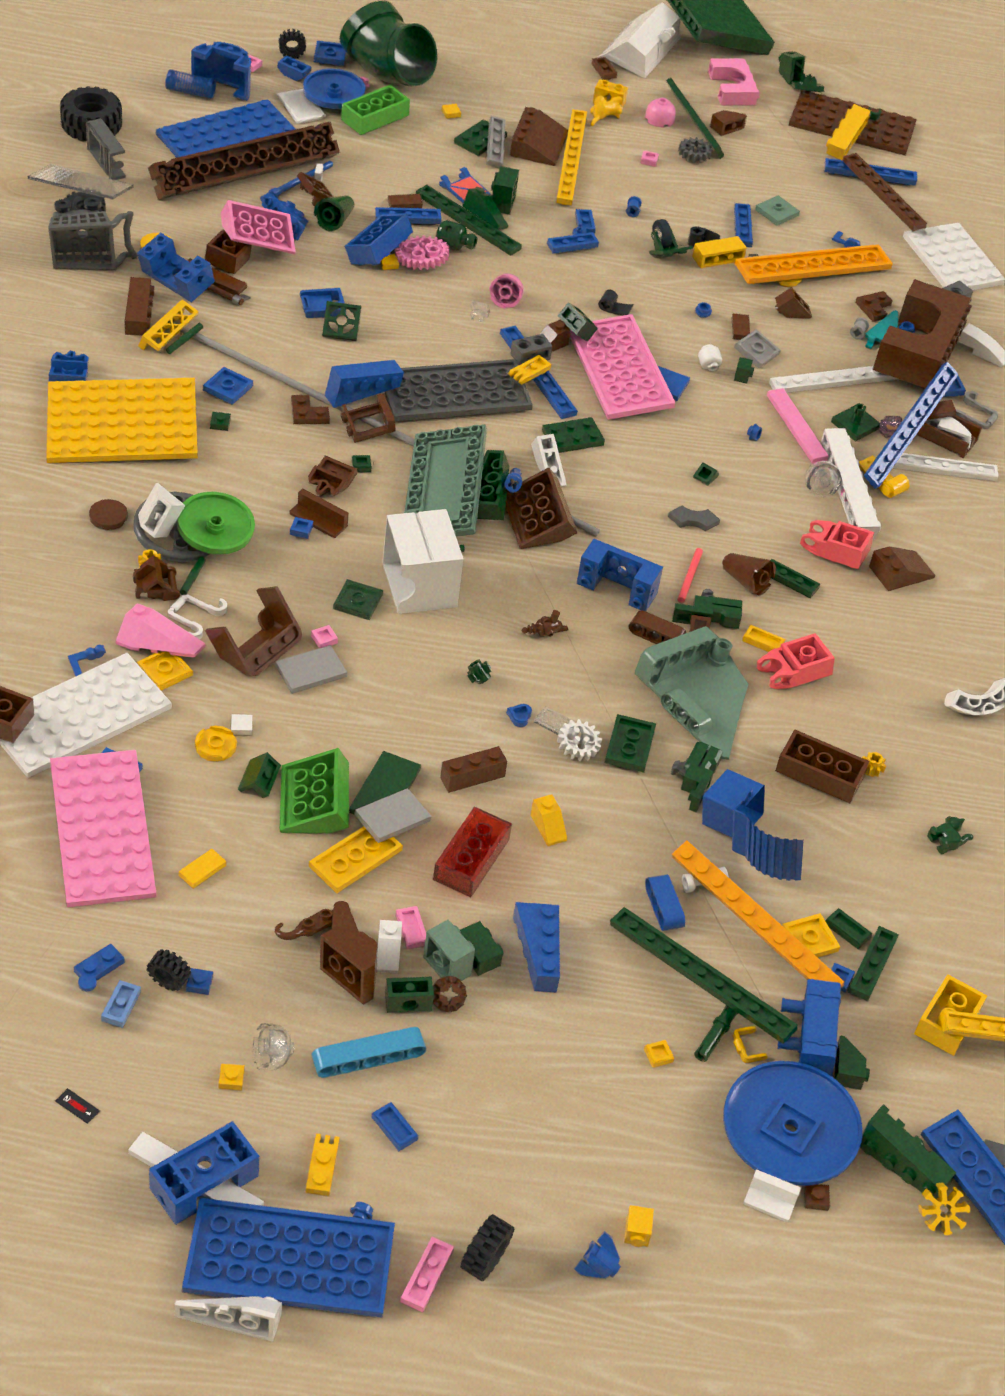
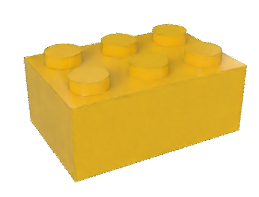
(951, 996)

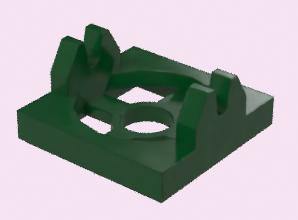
(807, 83)
(353, 333)

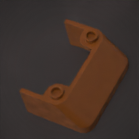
(277, 636)

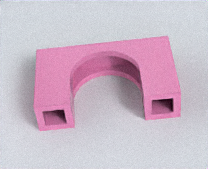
(735, 70)

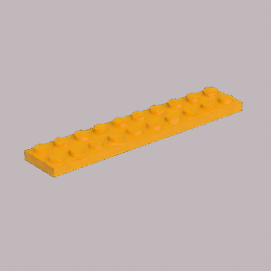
(813, 264)

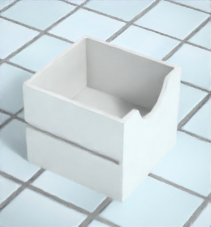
(422, 561)

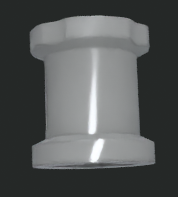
(859, 328)

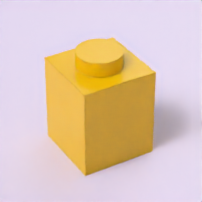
(638, 1226)

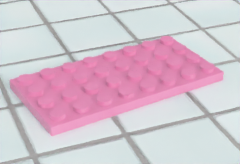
(622, 369)
(102, 828)

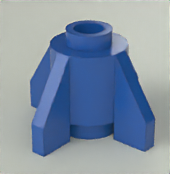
(601, 1259)

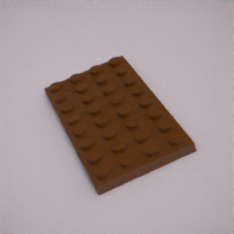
(823, 114)

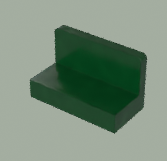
(260, 775)

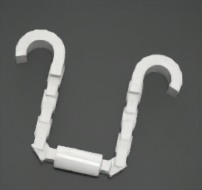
(193, 625)

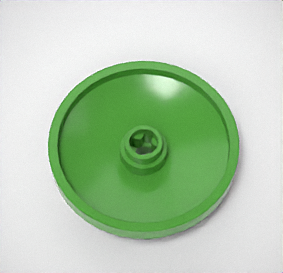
(216, 523)

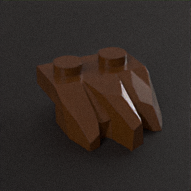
(331, 476)

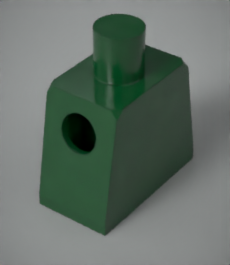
(791, 66)

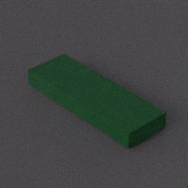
(795, 580)

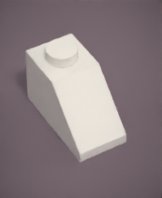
(389, 946)

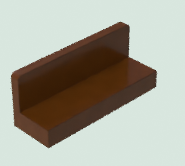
(324, 515)

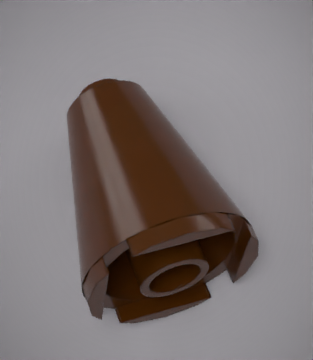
(750, 571)

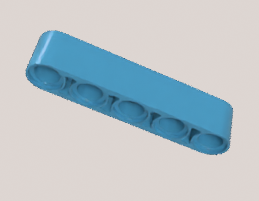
(368, 1052)

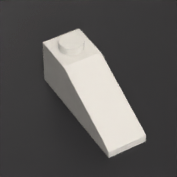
(547, 456)

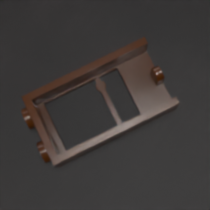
(948, 441)

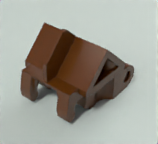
(150, 580)

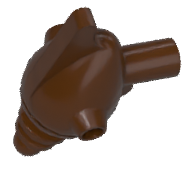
(546, 625)

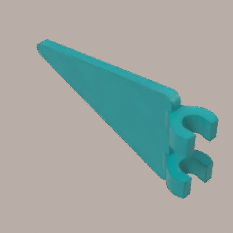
(878, 331)

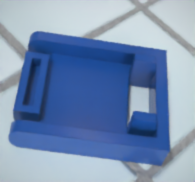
(315, 301)

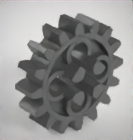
(703, 151)

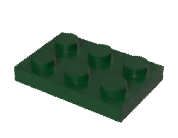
(475, 138)
(575, 434)
(630, 743)

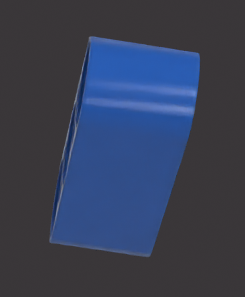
(665, 902)

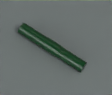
(184, 338)
(192, 576)

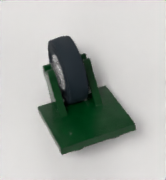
(664, 238)

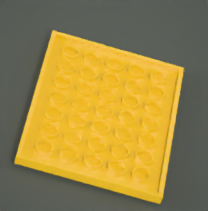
(121, 420)

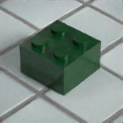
(505, 188)

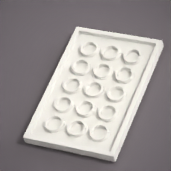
(954, 256)

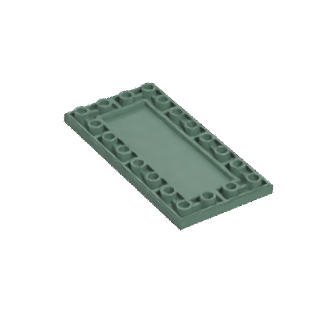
(448, 474)

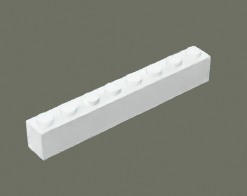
(859, 503)

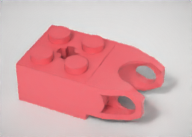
(839, 542)
(798, 662)

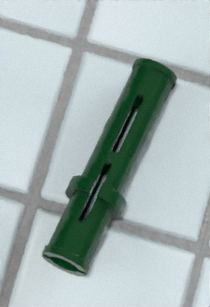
(720, 1026)

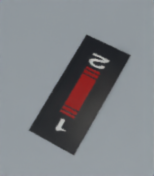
(77, 1105)

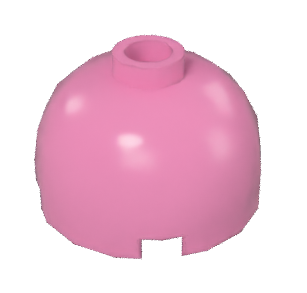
(660, 112)
(506, 290)

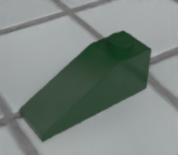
(484, 207)

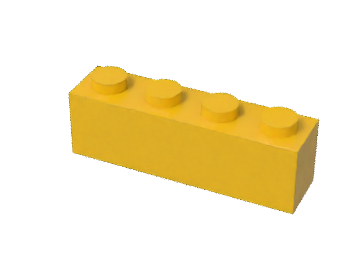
(848, 131)

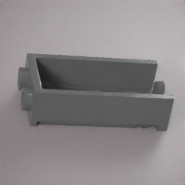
(103, 147)

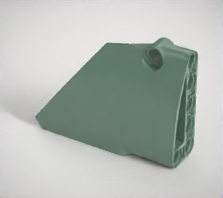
(697, 685)

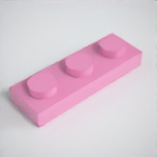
(427, 1274)

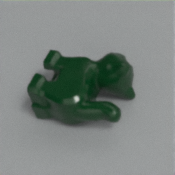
(948, 835)

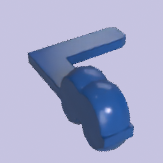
(850, 242)
(89, 653)

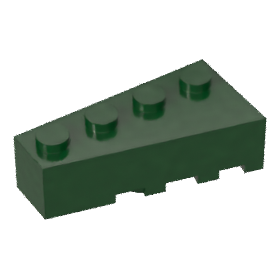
(493, 489)
(904, 1154)

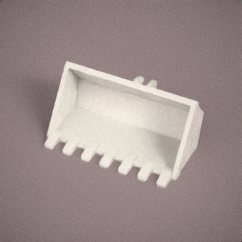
(645, 40)

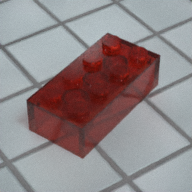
(472, 851)

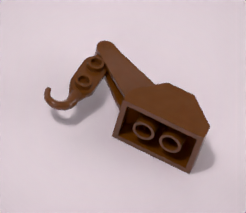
(345, 951)

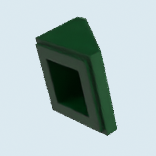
(706, 474)

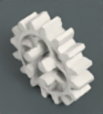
(589, 740)

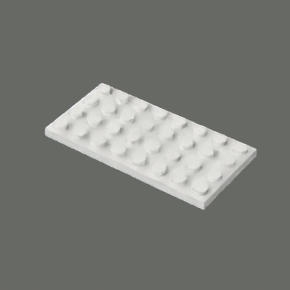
(86, 713)

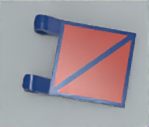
(460, 187)

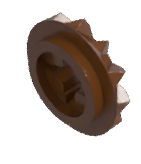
(443, 985)

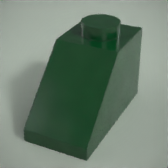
(850, 1065)

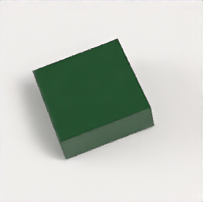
(362, 463)

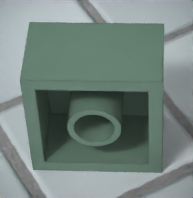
(449, 951)

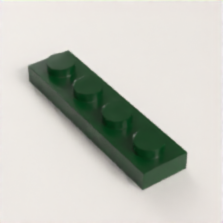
(873, 963)

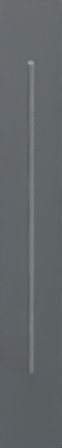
(397, 434)

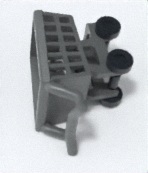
(98, 236)

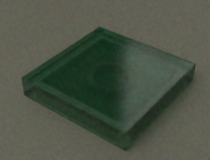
(358, 599)

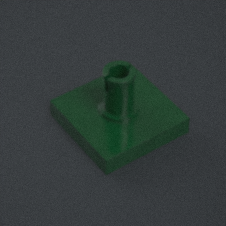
(856, 422)

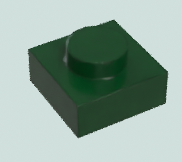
(220, 421)

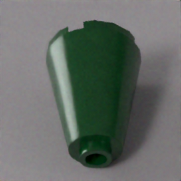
(333, 211)

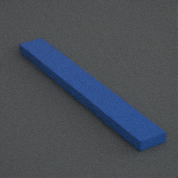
(545, 381)

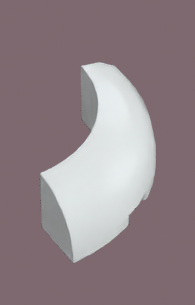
(975, 704)

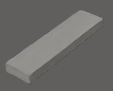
(496, 139)

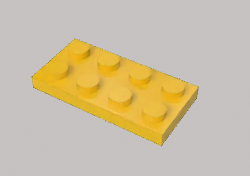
(353, 859)

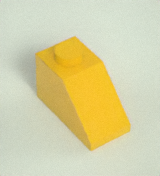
(549, 820)

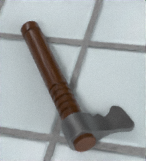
(236, 299)

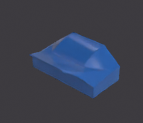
(293, 68)

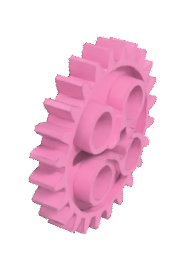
(422, 252)

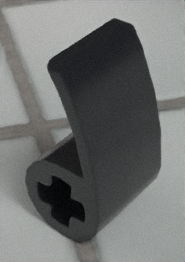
(699, 234)
(609, 304)

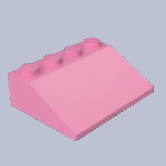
(258, 226)

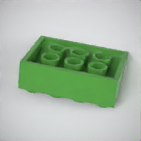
(315, 794)

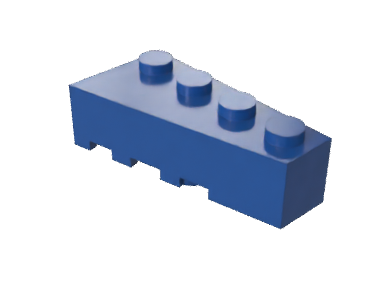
(361, 380)
(541, 943)

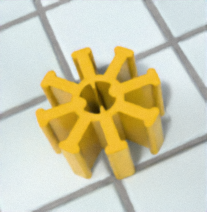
(936, 1211)

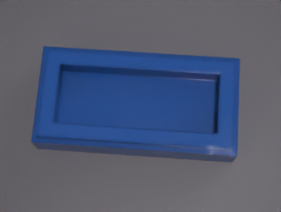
(395, 1126)

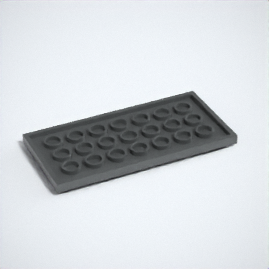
(458, 391)

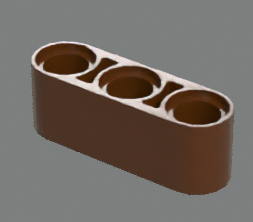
(654, 628)

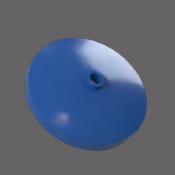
(332, 87)

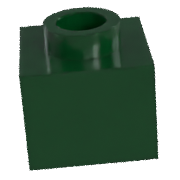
(744, 370)

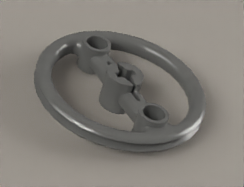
(180, 547)

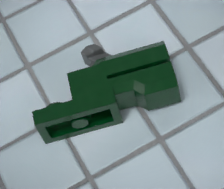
(720, 610)
(698, 772)

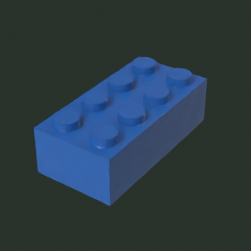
(379, 239)

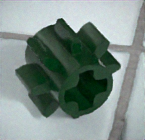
(479, 671)

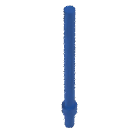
(277, 191)

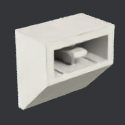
(160, 512)

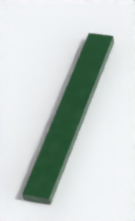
(695, 118)
(469, 220)

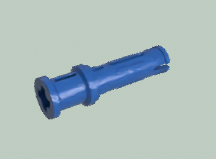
(512, 479)

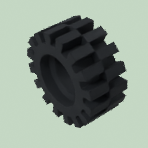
(292, 36)
(168, 970)

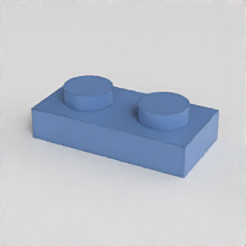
(121, 1004)

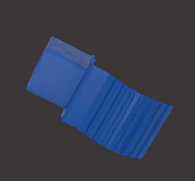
(733, 808)

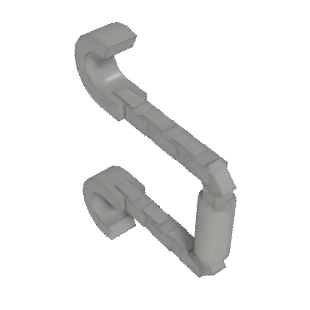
(969, 399)

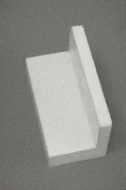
(772, 1196)

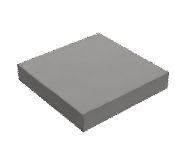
(757, 348)

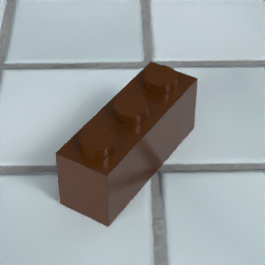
(473, 769)

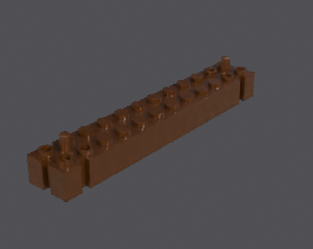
(243, 160)

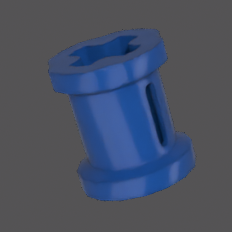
(633, 208)

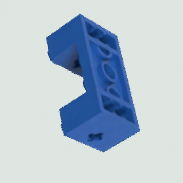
(161, 263)
(606, 561)
(180, 1180)

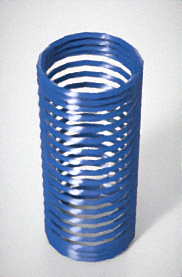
(171, 80)

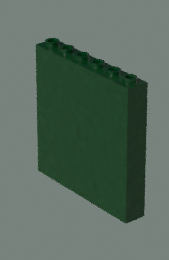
(723, 24)

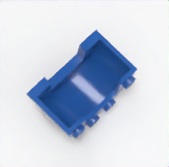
(225, 64)

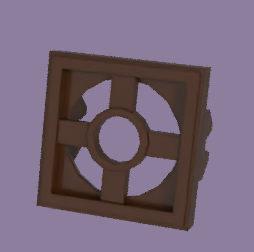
(314, 187)

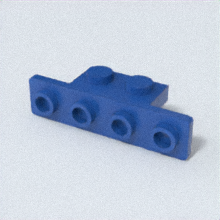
(297, 217)

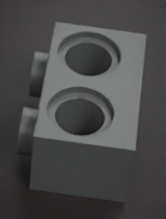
(530, 347)

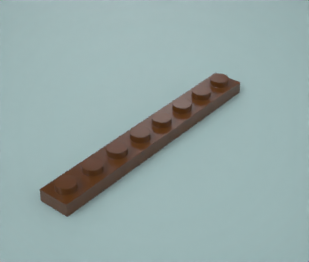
(885, 192)

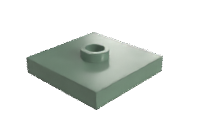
(777, 210)

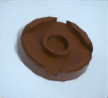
(108, 514)

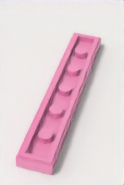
(797, 425)

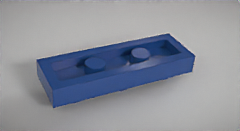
(573, 242)

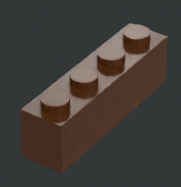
(139, 306)

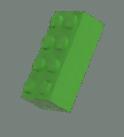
(375, 109)

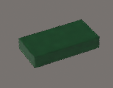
(848, 928)

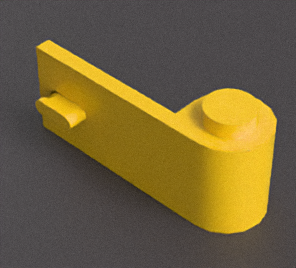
(891, 485)

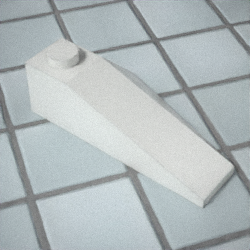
(242, 1315)

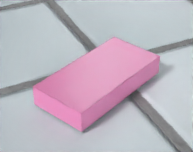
(412, 927)

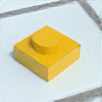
(231, 1076)

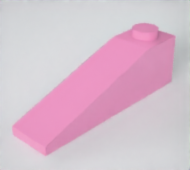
(151, 630)

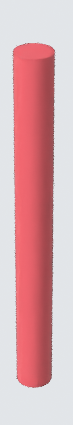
(690, 574)

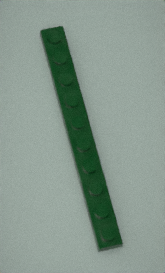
(704, 975)

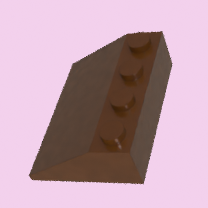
(538, 137)
(540, 511)

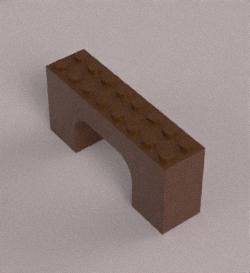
(917, 356)

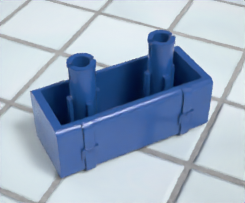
(819, 1029)

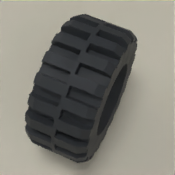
(88, 105)

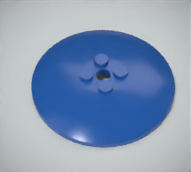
(798, 1095)

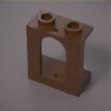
(380, 407)

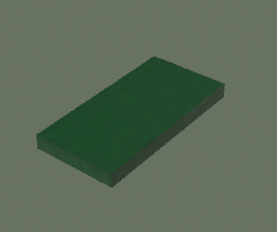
(387, 777)

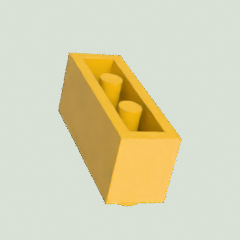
(718, 252)

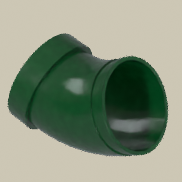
(388, 46)

